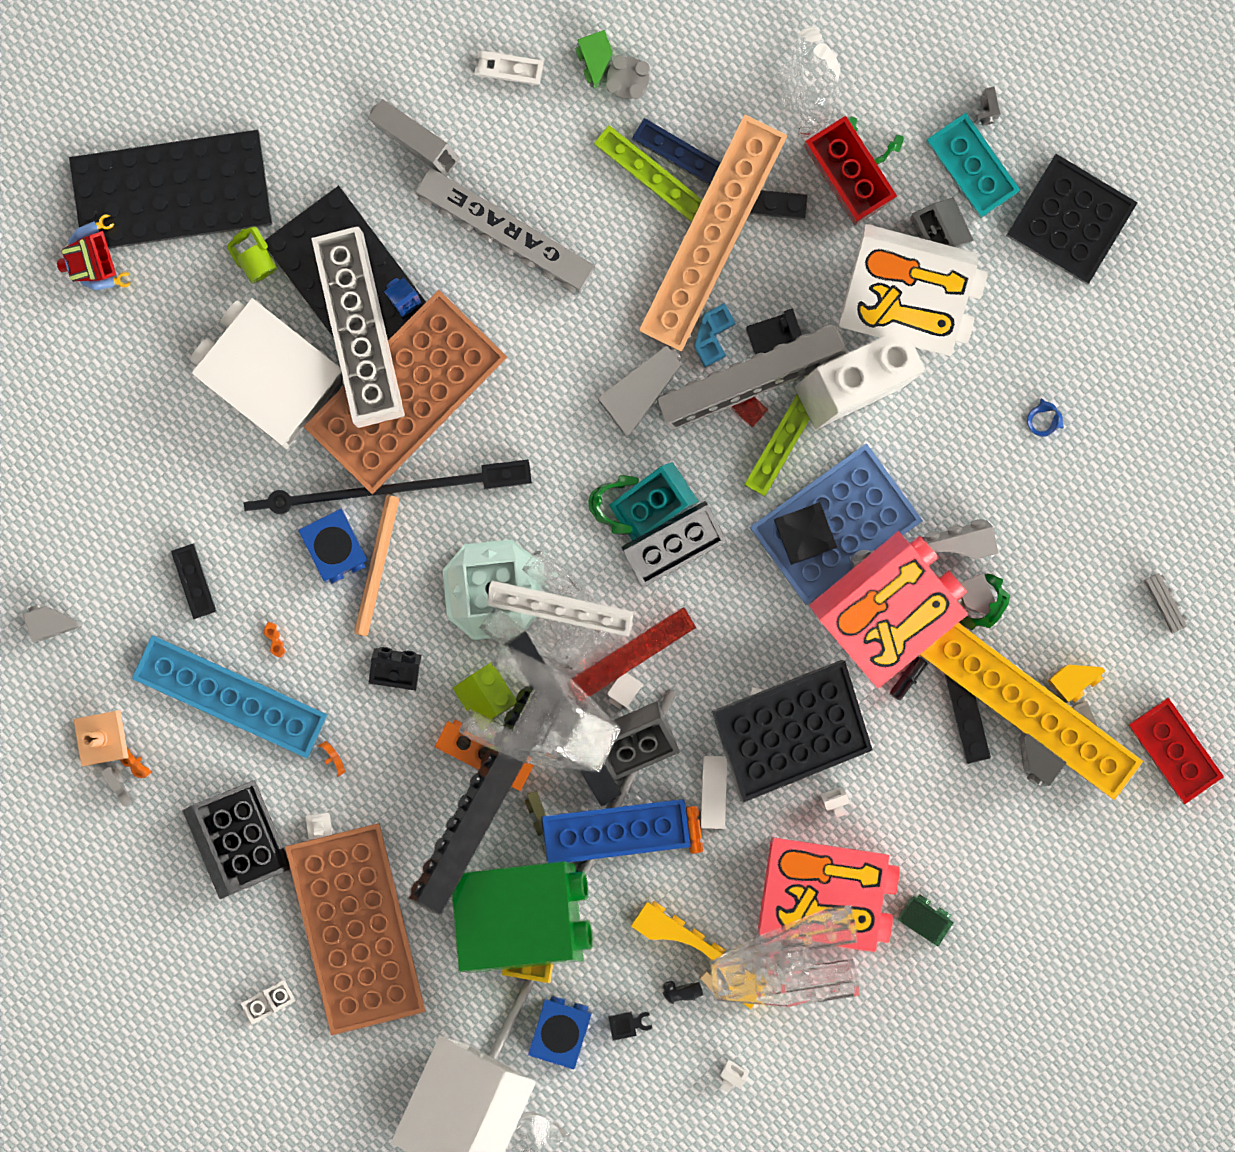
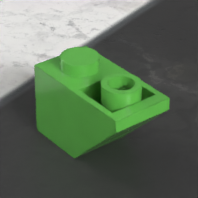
(596, 54)

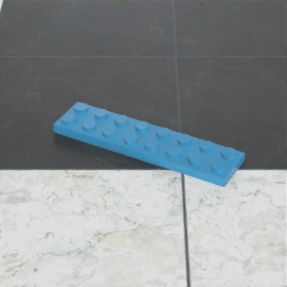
(229, 696)

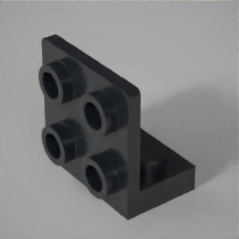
(773, 332)

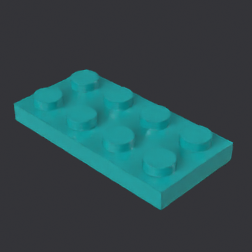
(973, 165)

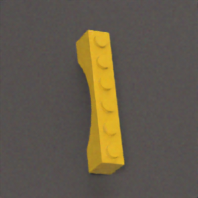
(658, 925)

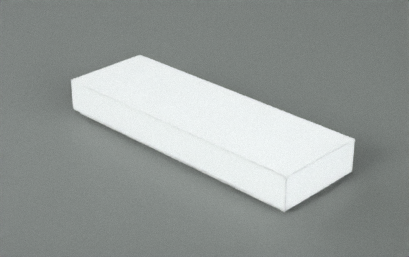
(714, 792)

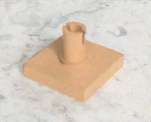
(100, 738)

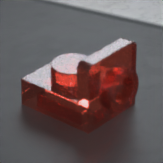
(750, 411)

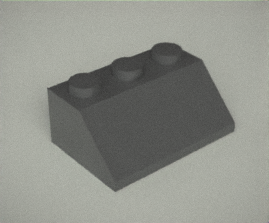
(641, 742)

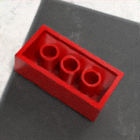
(850, 170)

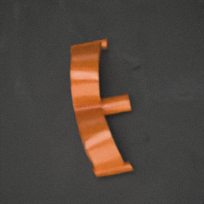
(277, 647)
(333, 757)
(136, 767)

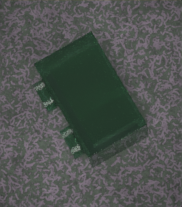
(925, 920)

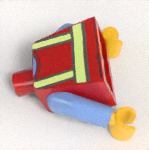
(89, 258)

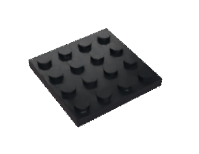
(1071, 219)

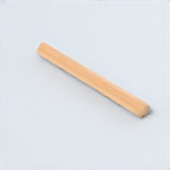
(376, 565)

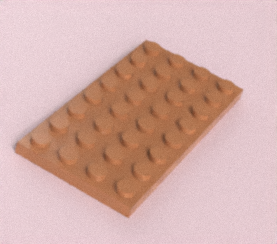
(437, 367)
(355, 929)

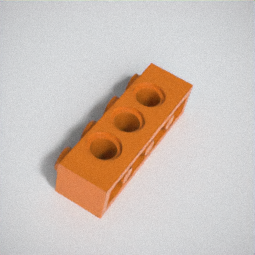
(448, 743)

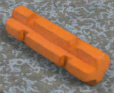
(694, 830)

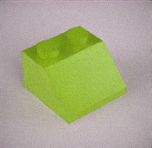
(485, 692)

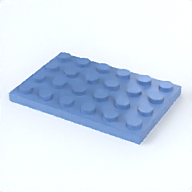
(862, 513)

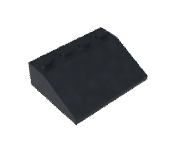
(236, 839)

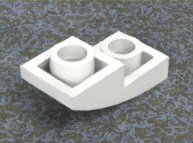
(267, 1002)

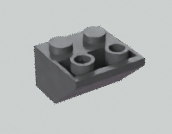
(942, 224)

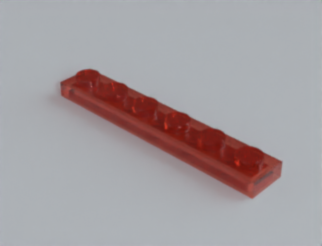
(634, 652)

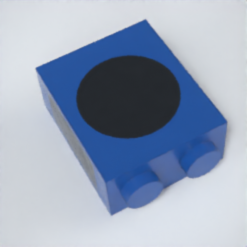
(333, 546)
(560, 1032)

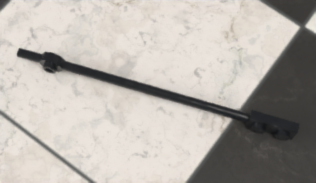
(492, 476)

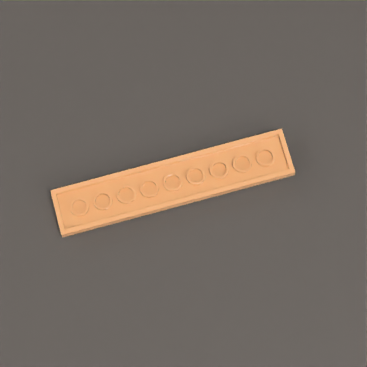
(713, 233)

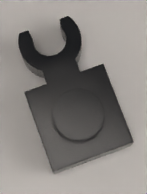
(625, 1026)

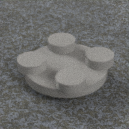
(628, 77)

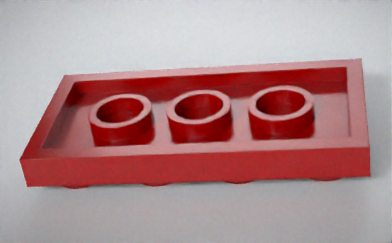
(1176, 750)

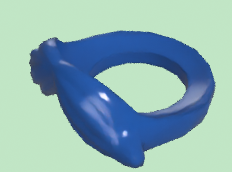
(1055, 424)

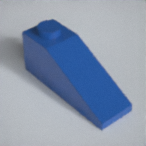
(402, 296)

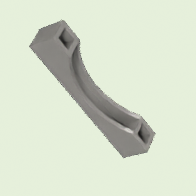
(970, 540)

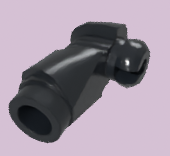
(683, 992)

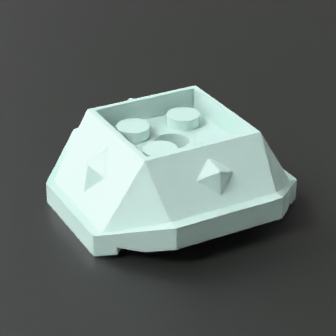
(472, 571)

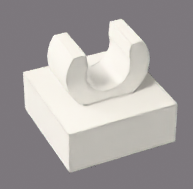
(835, 800)
(319, 825)
(733, 1076)

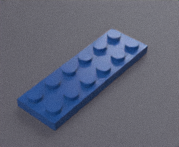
(615, 831)

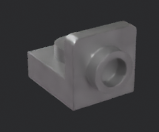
(990, 104)

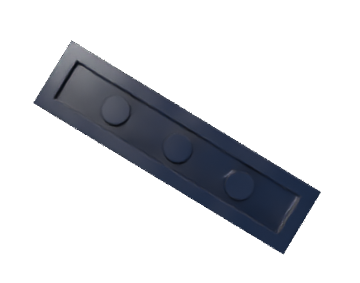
(676, 151)

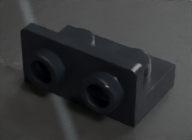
(394, 668)

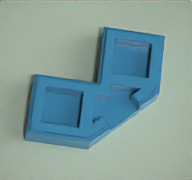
(706, 343)

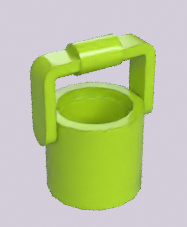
(254, 261)

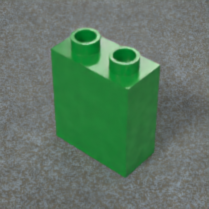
(520, 917)

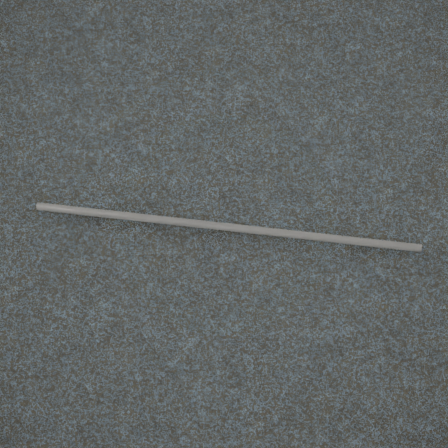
(586, 866)

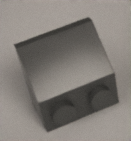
(1039, 761)

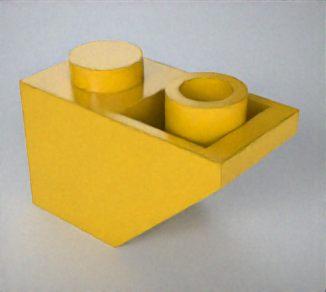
(1073, 679)

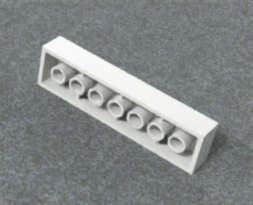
(358, 327)

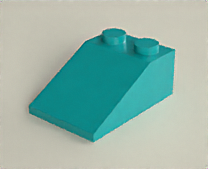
(654, 500)

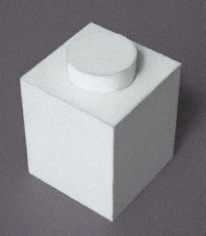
(624, 691)

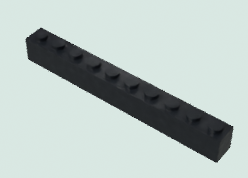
(469, 823)

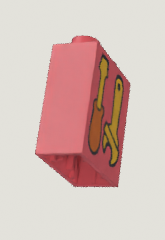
(891, 607)
(817, 877)

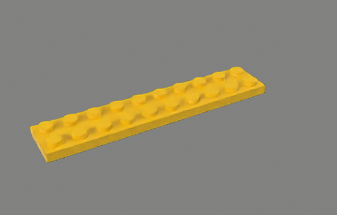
(1033, 709)

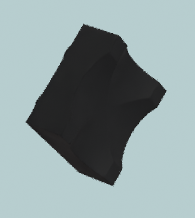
(805, 533)

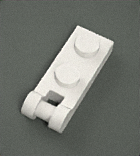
(509, 68)

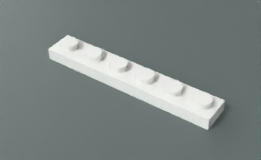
(560, 608)

